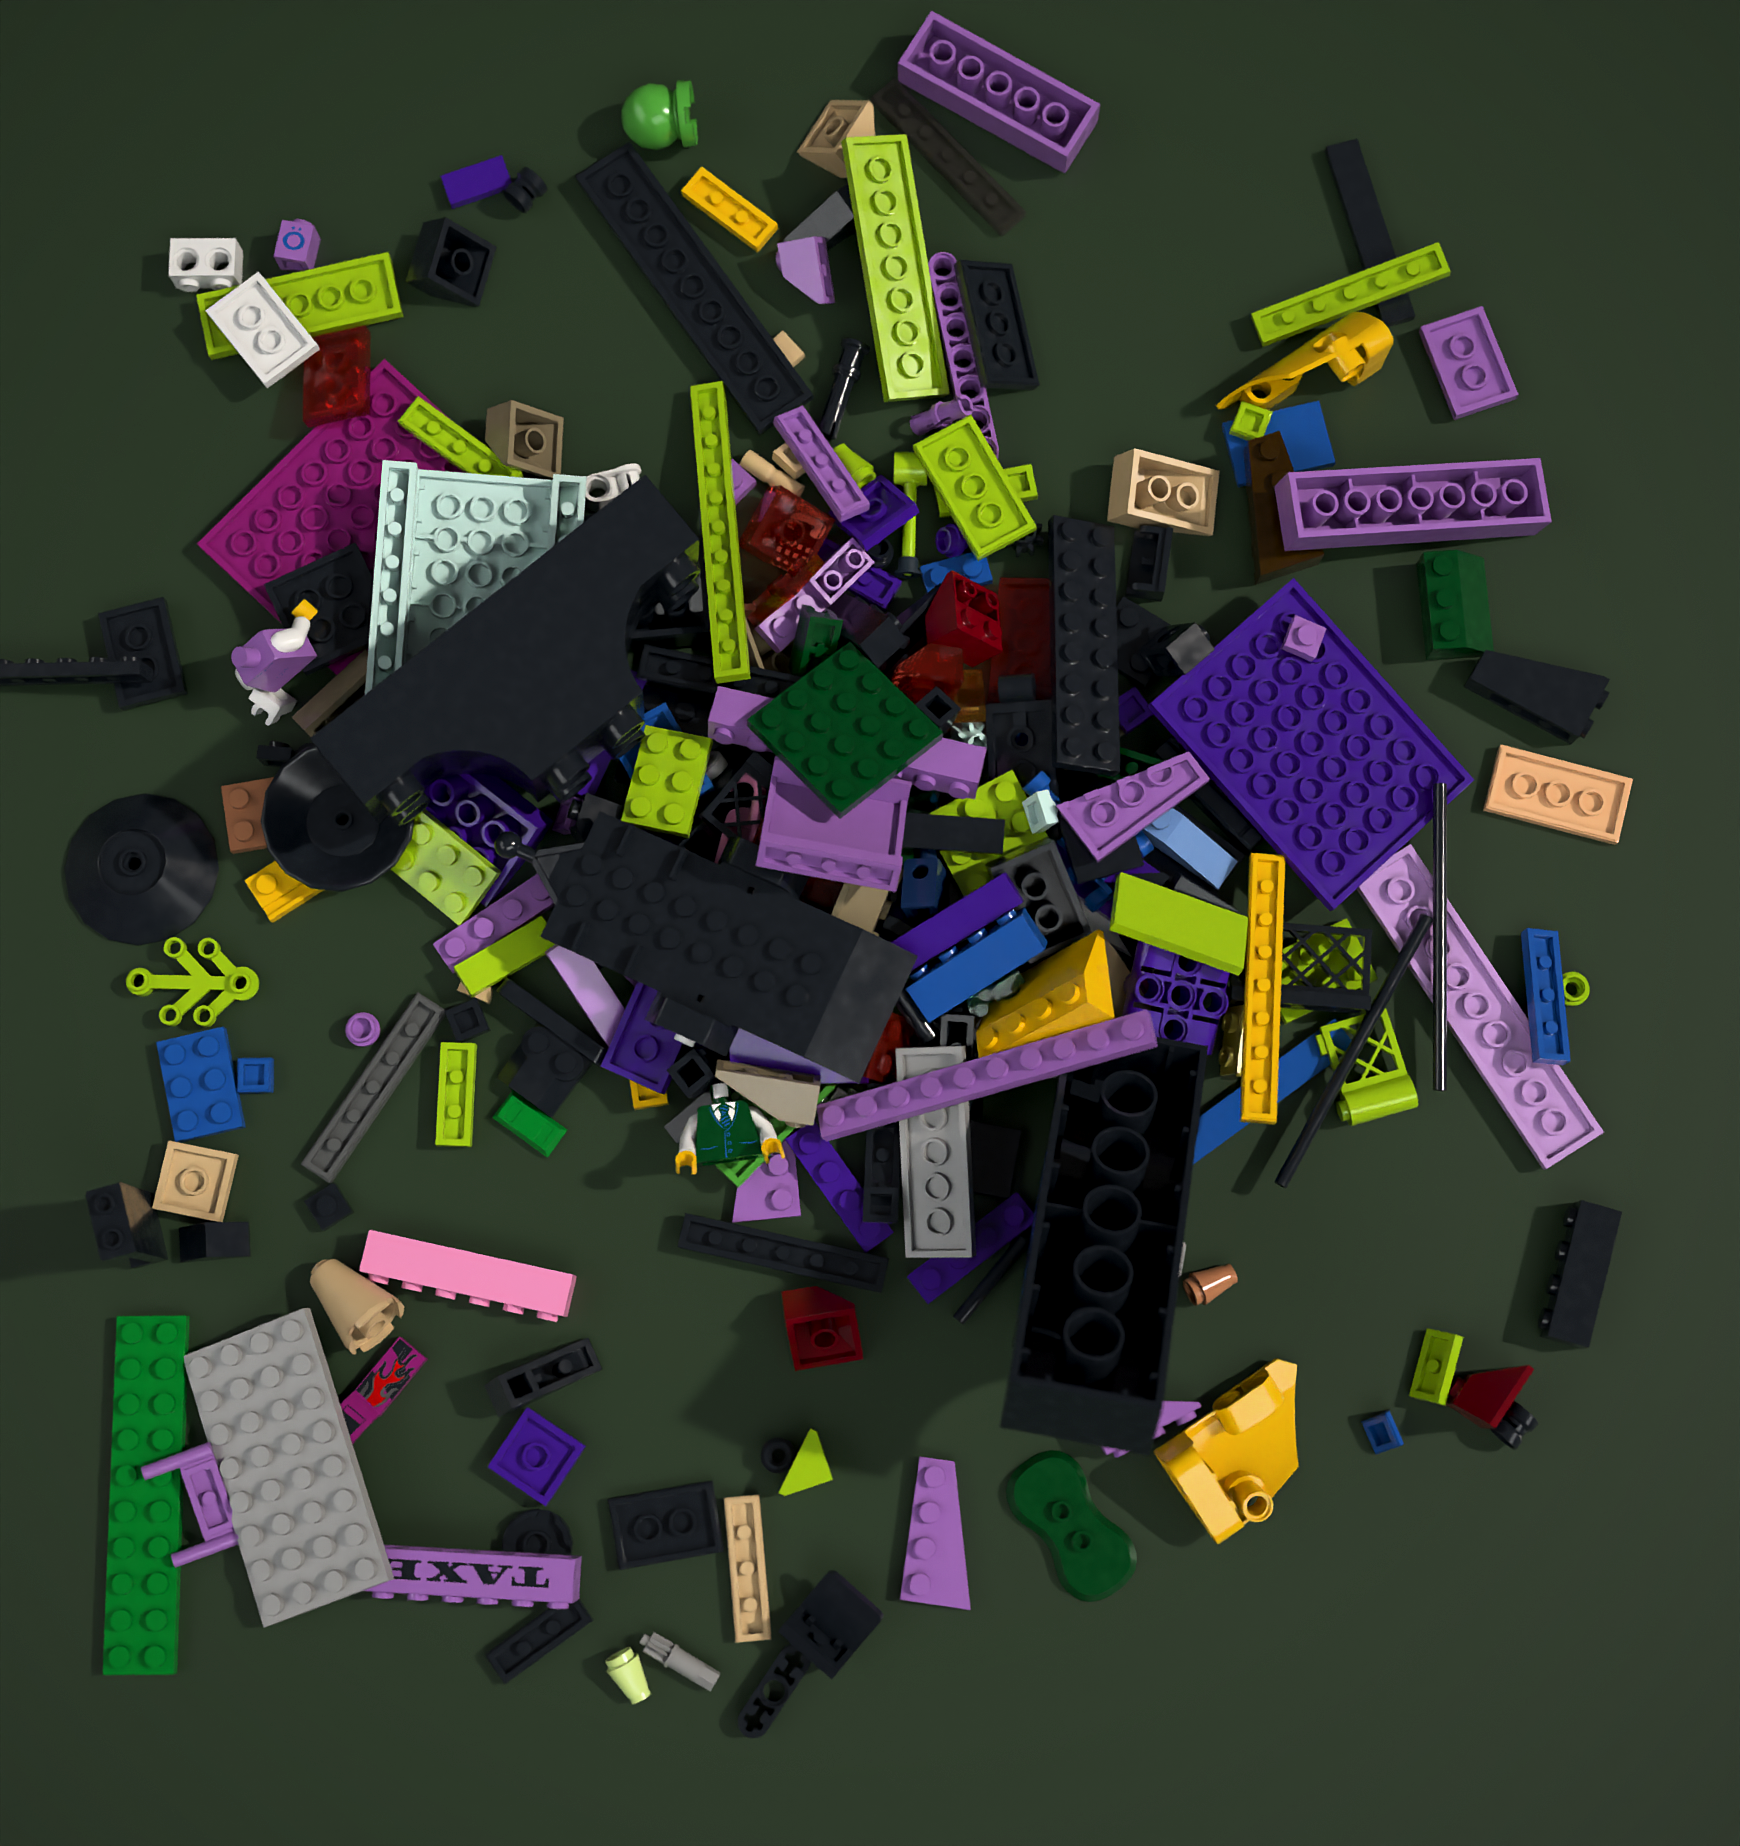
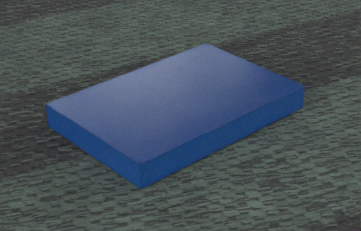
(1303, 436)

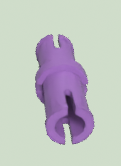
(941, 415)

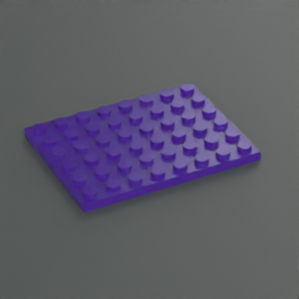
(1310, 749)

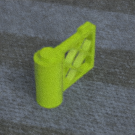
(1376, 1095)

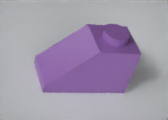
(807, 267)

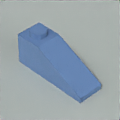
(1190, 847)

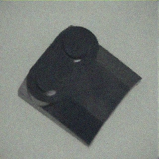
(544, 1069)

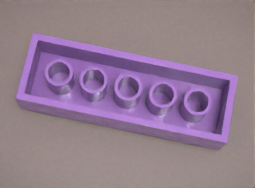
(998, 92)

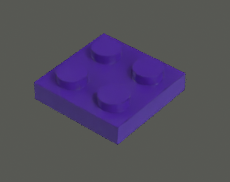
(886, 513)
(536, 1456)

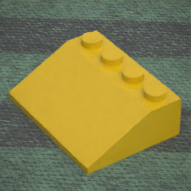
(1057, 998)

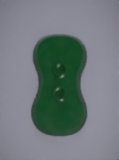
(1087, 1549)

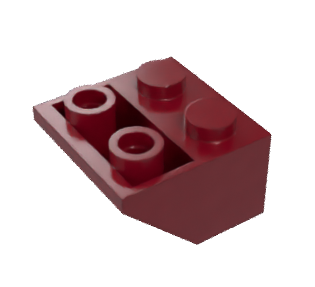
(965, 618)

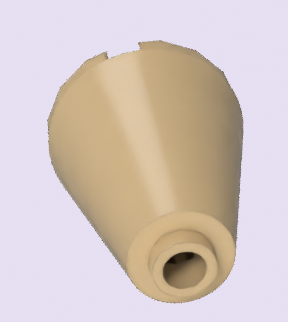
(354, 1305)

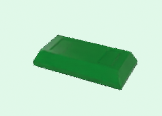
(530, 1123)

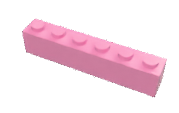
(468, 1274)

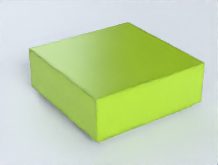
(1250, 421)

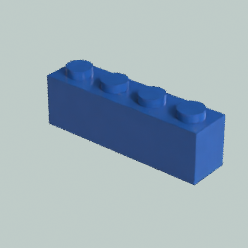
(976, 964)

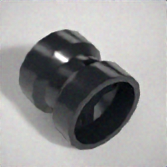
(525, 190)
(1514, 1425)

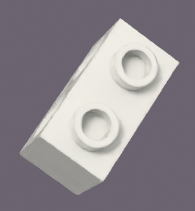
(208, 255)

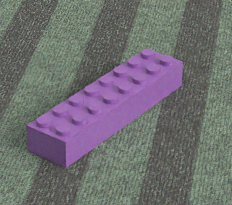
(1412, 504)

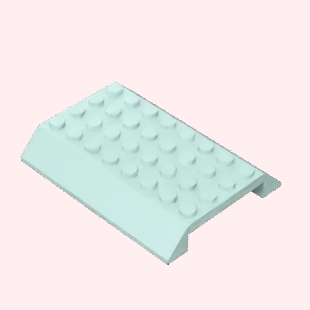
(452, 545)

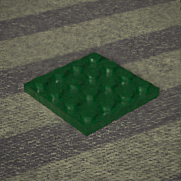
(844, 729)

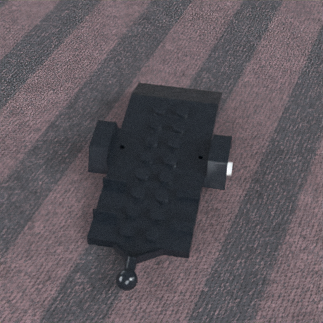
(707, 933)

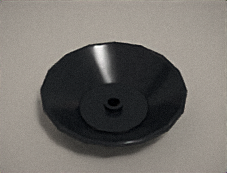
(304, 830)
(167, 888)

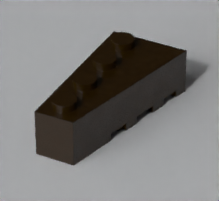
(1265, 465)

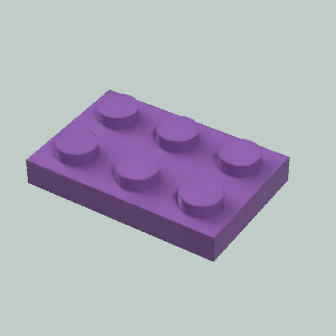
(1468, 363)

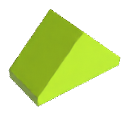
(809, 1466)

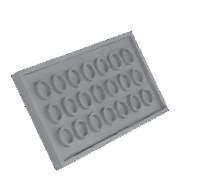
(288, 1467)

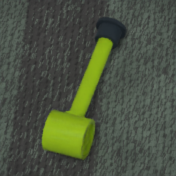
(910, 475)

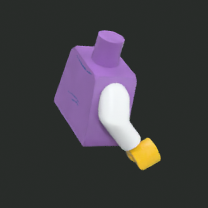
(276, 654)

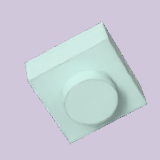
(1040, 811)

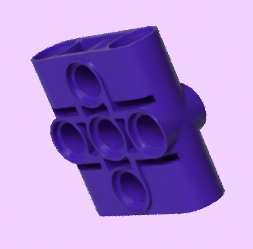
(1190, 999)

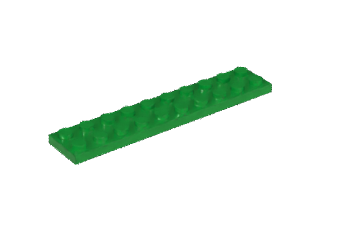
(144, 1513)

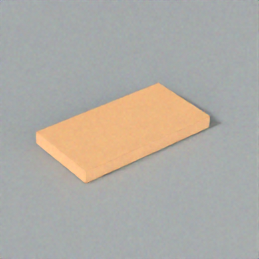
(1558, 794)

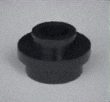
(766, 1455)

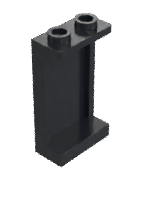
(126, 1224)

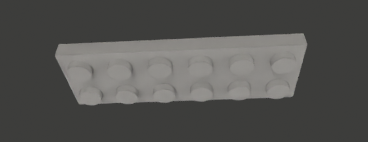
(936, 1165)

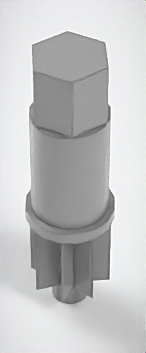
(679, 1660)

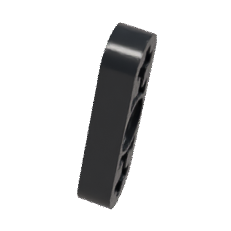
(751, 1707)

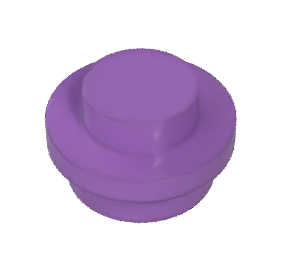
(362, 1029)

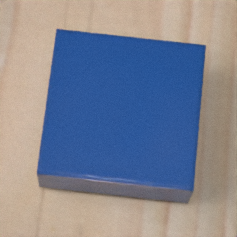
(255, 1075)

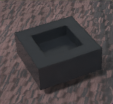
(467, 1020)
(329, 1206)

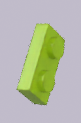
(1436, 1366)

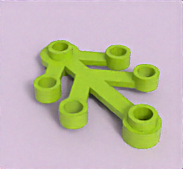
(198, 983)

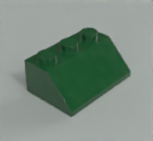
(1454, 605)

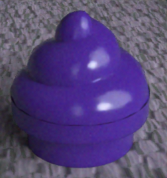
(950, 541)

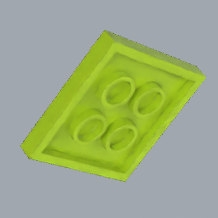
(994, 800)

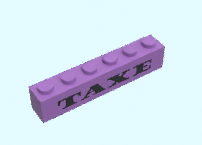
(482, 1575)

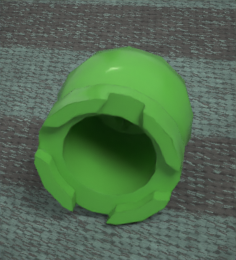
(658, 116)

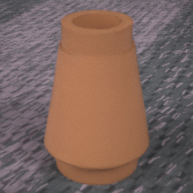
(1209, 1283)

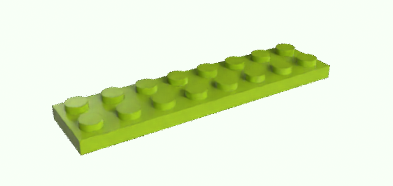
(895, 267)

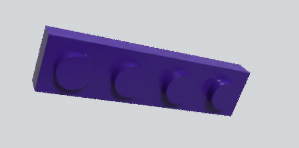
(836, 1184)
(991, 1235)

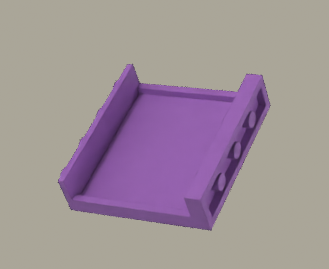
(810, 840)

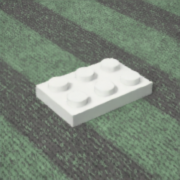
(262, 329)

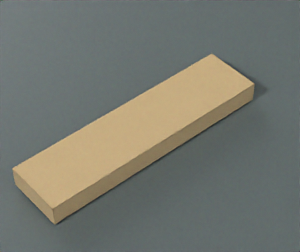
(747, 1568)

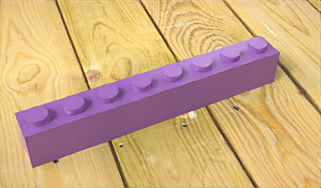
(945, 767)

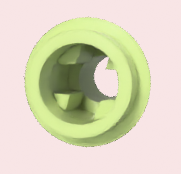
(628, 1674)

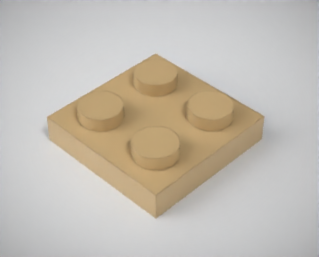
(195, 1181)

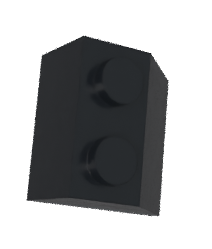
(451, 262)

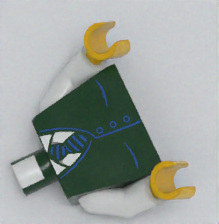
(726, 1133)

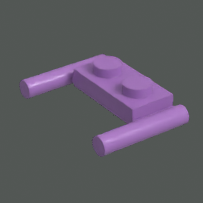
(207, 1497)

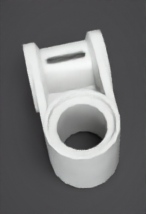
(613, 482)

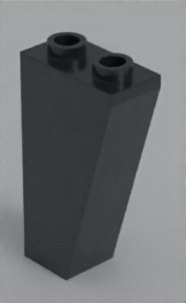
(1540, 692)

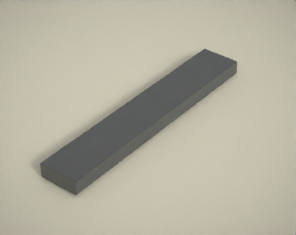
(374, 1088)

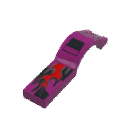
(381, 1386)

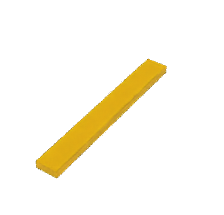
(1262, 989)

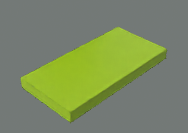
(974, 487)
(1179, 923)

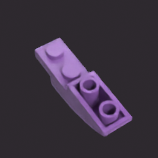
(820, 592)

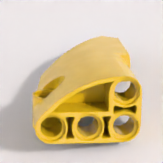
(1350, 347)
(1237, 1451)

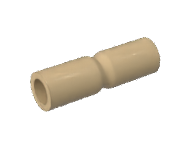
(768, 473)

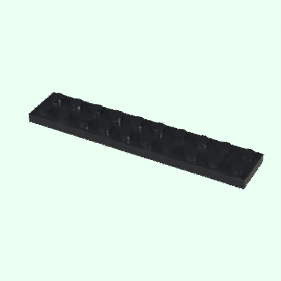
(694, 287)

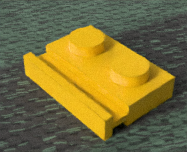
(278, 892)

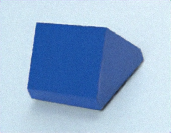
(1382, 1432)

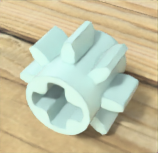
(969, 733)

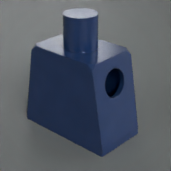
(924, 887)

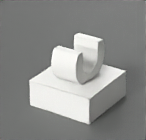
(272, 702)

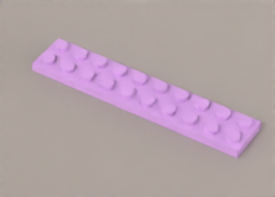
(1482, 1014)

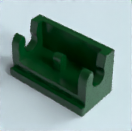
(814, 639)

